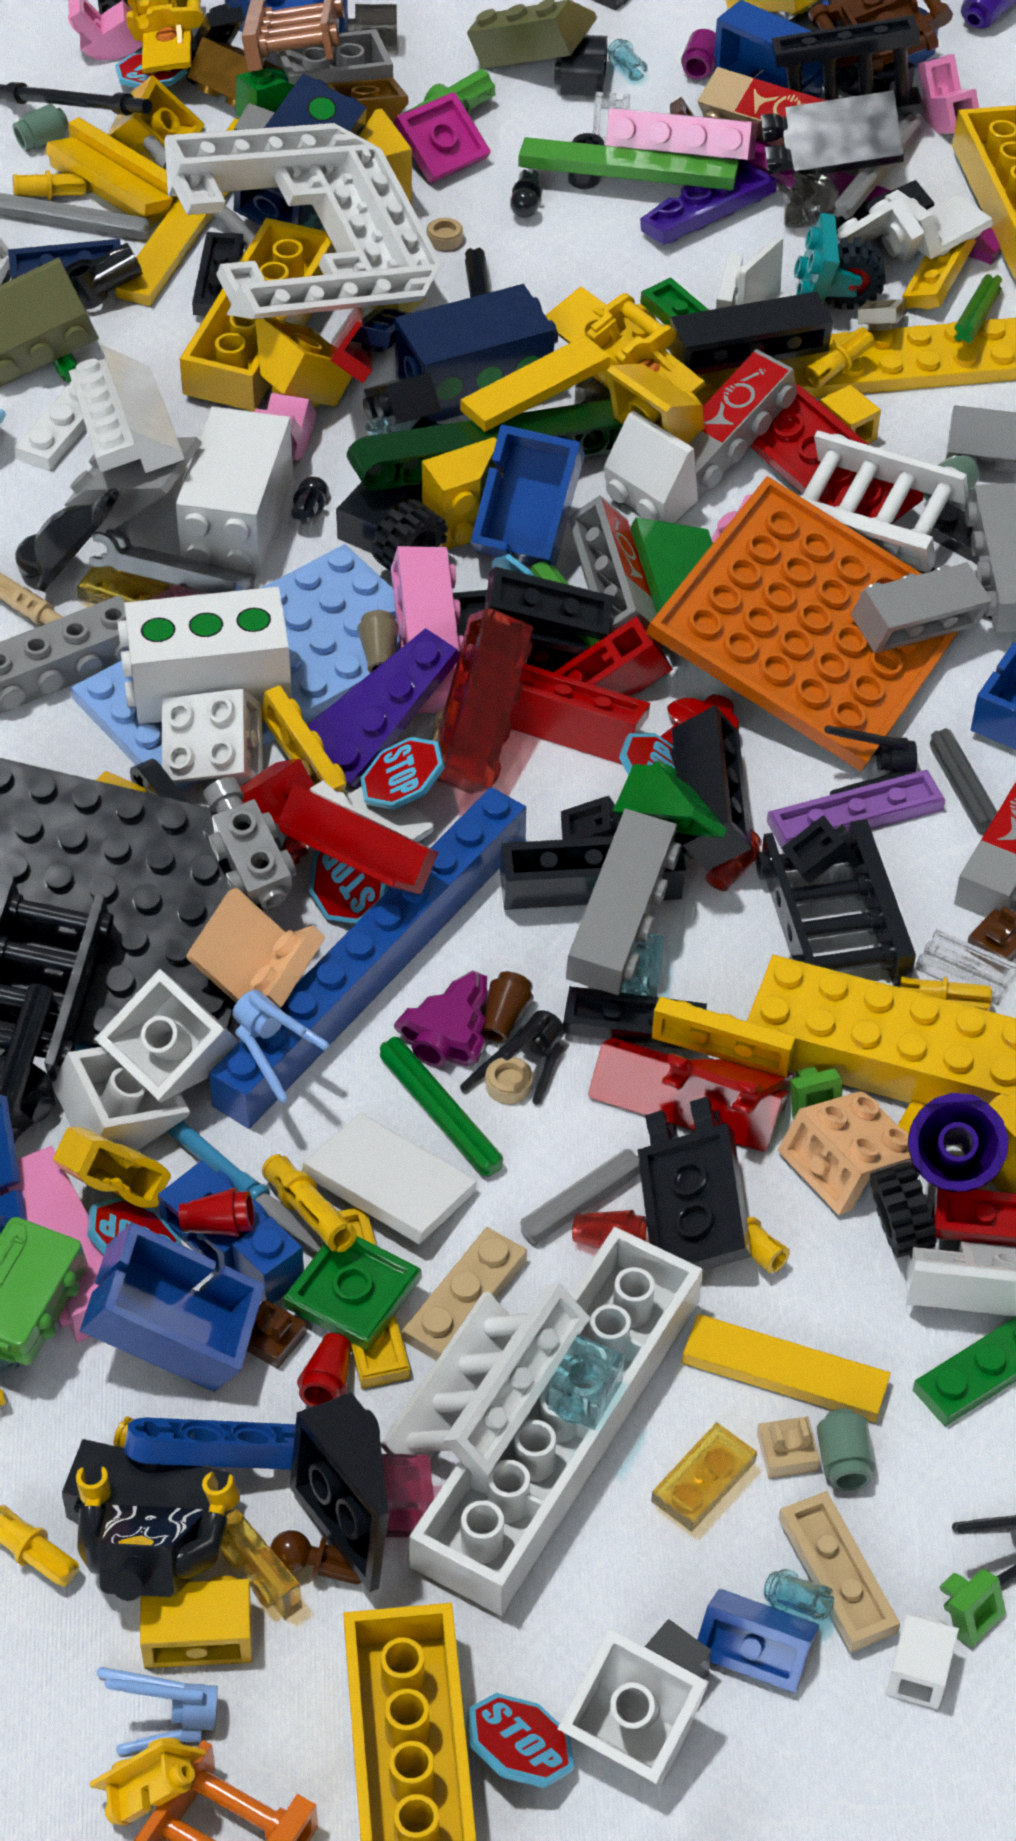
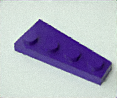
(705, 205)
(383, 704)

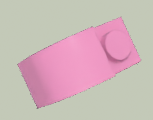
(105, 34)
(943, 93)
(301, 416)

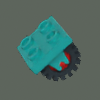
(836, 271)

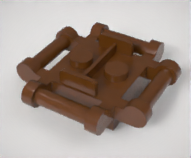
(863, 11)

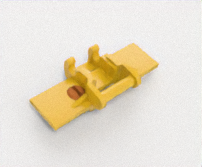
(165, 32)
(602, 323)

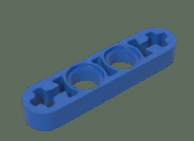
(210, 1443)

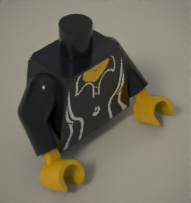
(148, 1546)

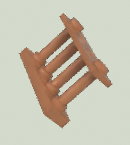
(290, 29)

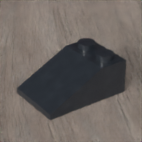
(342, 1481)

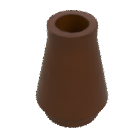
(506, 1004)

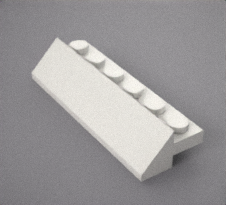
(124, 412)
(970, 1280)

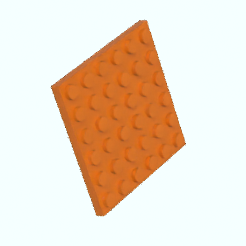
(777, 625)

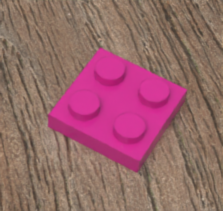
(442, 137)

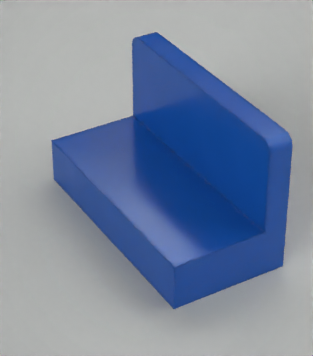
(757, 1639)

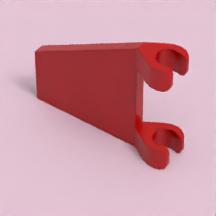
(749, 1082)

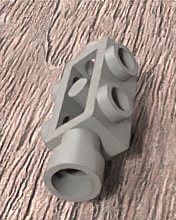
(248, 847)

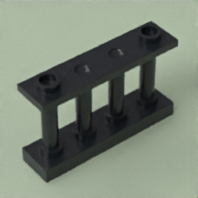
(852, 40)
(868, 884)
(96, 927)

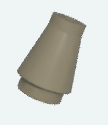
(378, 637)

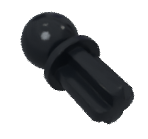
(526, 194)
(309, 499)

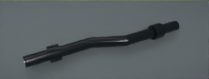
(119, 103)

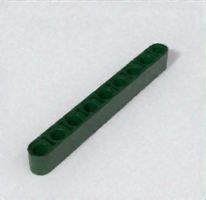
(397, 457)

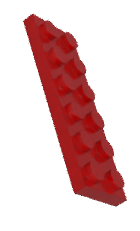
(792, 453)

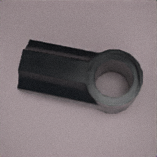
(99, 276)

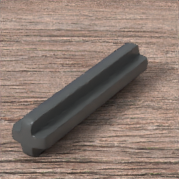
(963, 778)

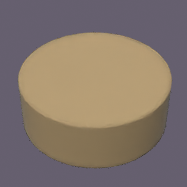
(445, 234)
(508, 1080)

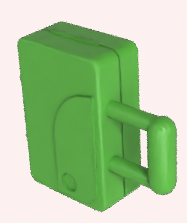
(36, 1281)

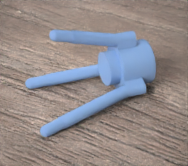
(264, 1018)
(191, 1704)

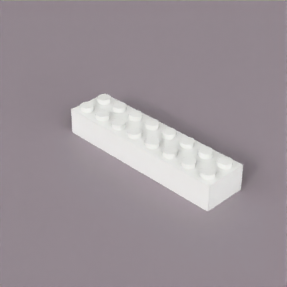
(492, 1528)

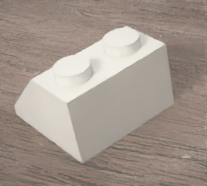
(651, 471)
(166, 1038)
(111, 1102)
(634, 1707)

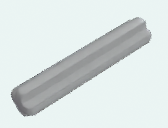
(580, 1196)

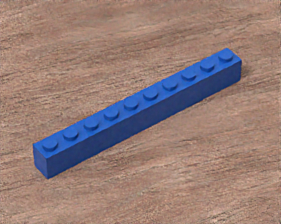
(370, 956)

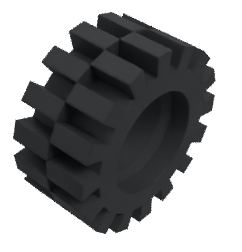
(409, 526)
(903, 1209)

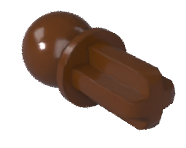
(297, 1553)

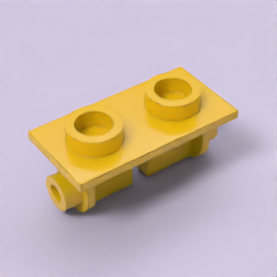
(147, 1779)

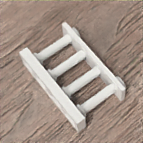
(912, 545)
(488, 1380)

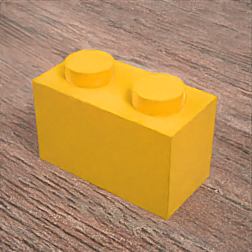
(199, 1625)

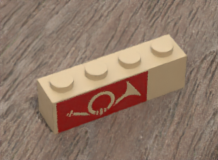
(746, 99)

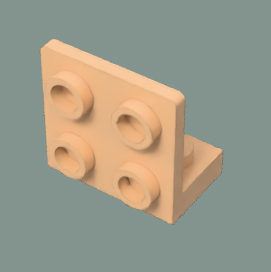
(249, 951)
(841, 1144)

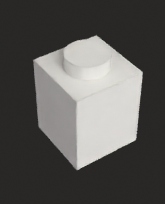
(922, 1660)

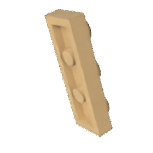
(483, 1268)
(835, 1561)

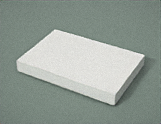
(389, 1178)

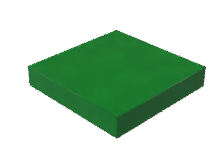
(353, 1291)

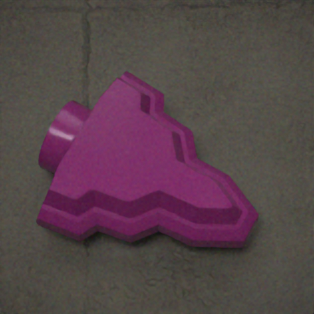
(448, 1023)

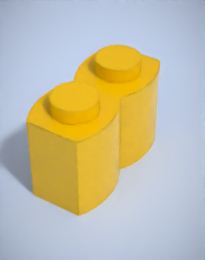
(111, 1167)

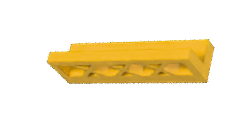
(122, 156)

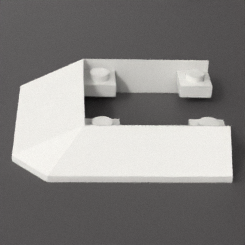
(349, 182)

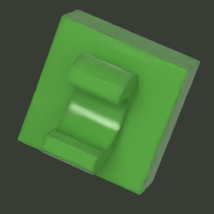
(814, 1087)
(973, 1604)

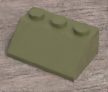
(529, 32)
(40, 320)

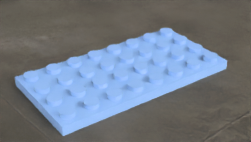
(326, 656)

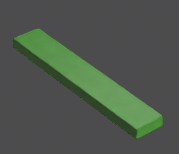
(628, 163)

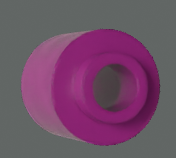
(698, 56)

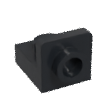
(590, 820)
(820, 848)

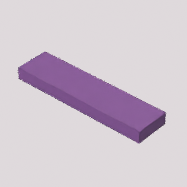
(878, 803)

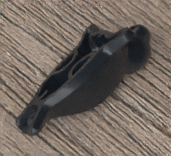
(61, 539)

